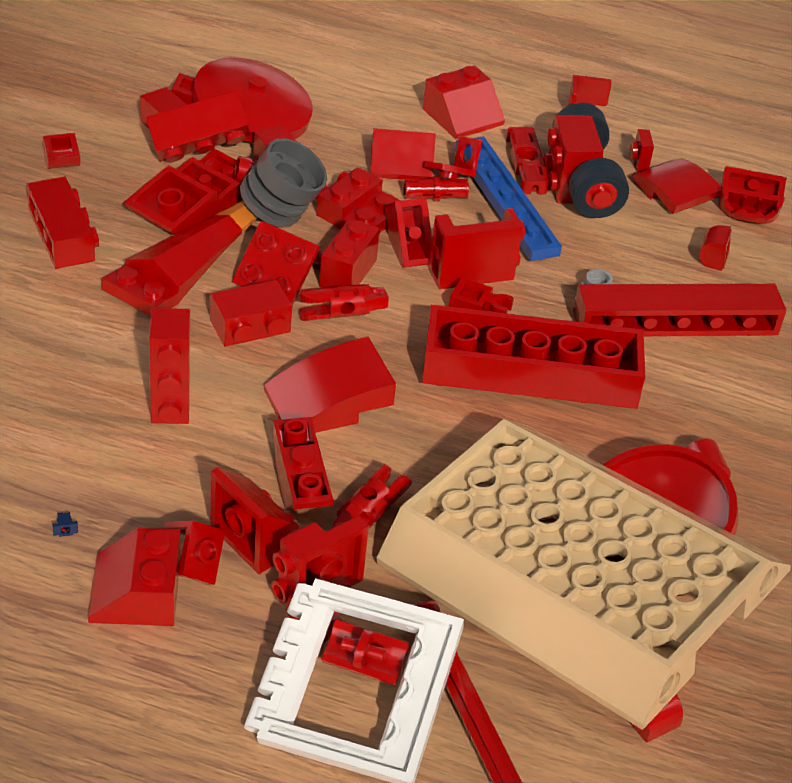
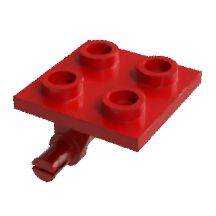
(277, 256)

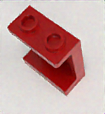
(475, 251)

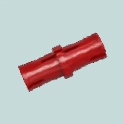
(436, 188)

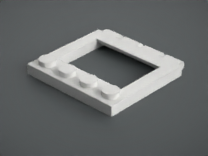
(415, 700)

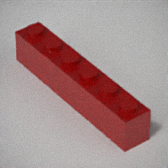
(683, 308)

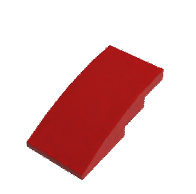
(188, 194)

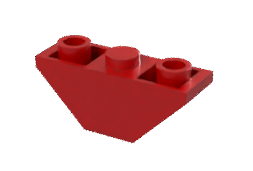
(300, 465)

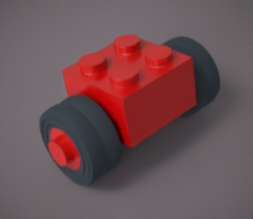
(577, 163)

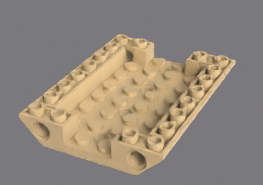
(548, 585)

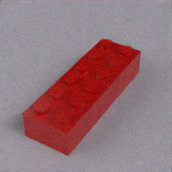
(534, 356)

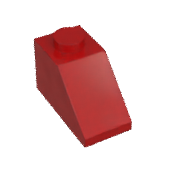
(410, 231)

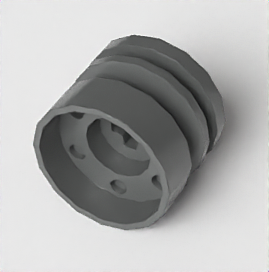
(283, 182)

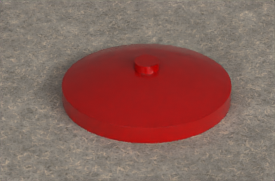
(265, 92)
(682, 478)

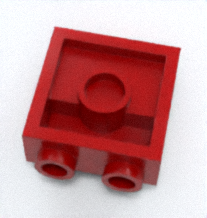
(356, 197)
(327, 556)

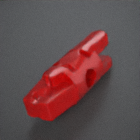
(342, 301)
(373, 497)

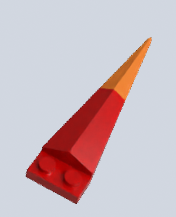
(172, 267)

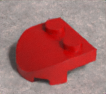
(751, 195)

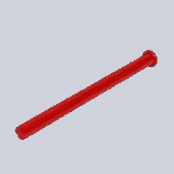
(477, 721)

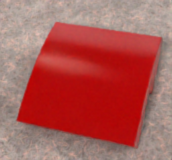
(678, 184)

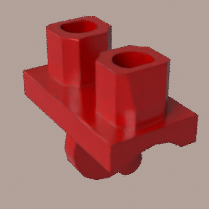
(365, 652)

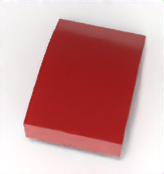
(333, 386)

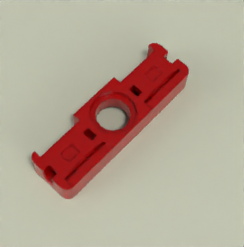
(526, 146)

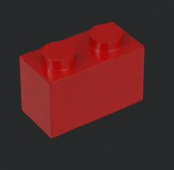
(349, 255)
(250, 313)

